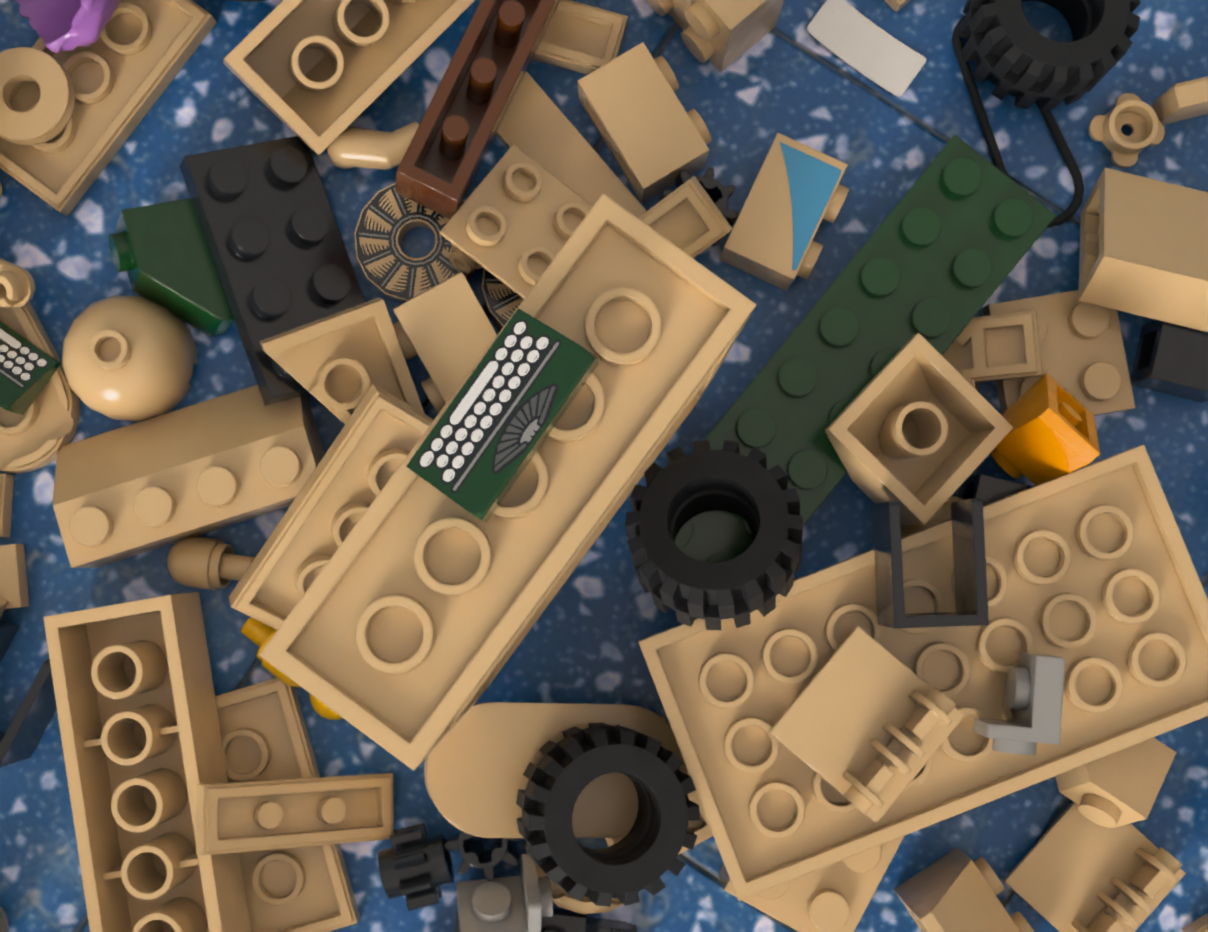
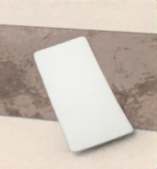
(866, 46)

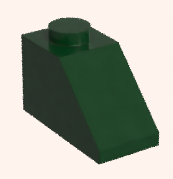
(171, 263)

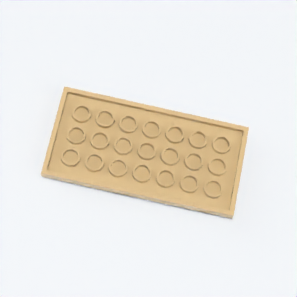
(1071, 572)

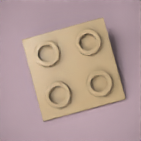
(514, 222)
(867, 724)
(1094, 875)

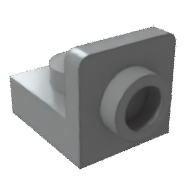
(1037, 697)
(505, 902)

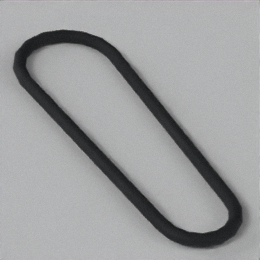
(991, 142)

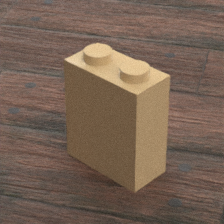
(1145, 249)

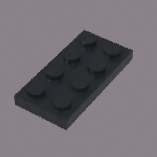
(271, 246)

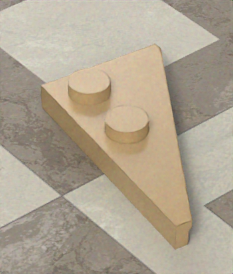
(344, 356)

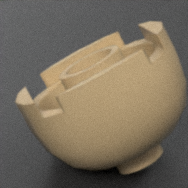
(129, 358)

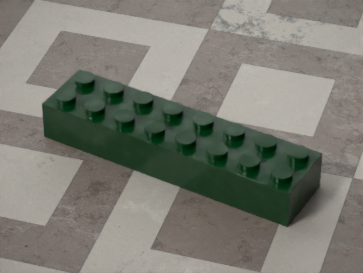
(916, 274)

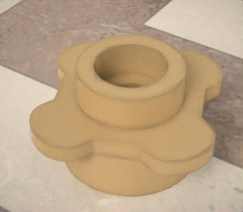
(1141, 119)

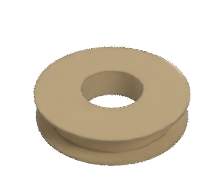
(55, 100)

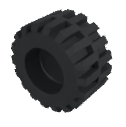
(1044, 69)
(707, 483)
(648, 847)

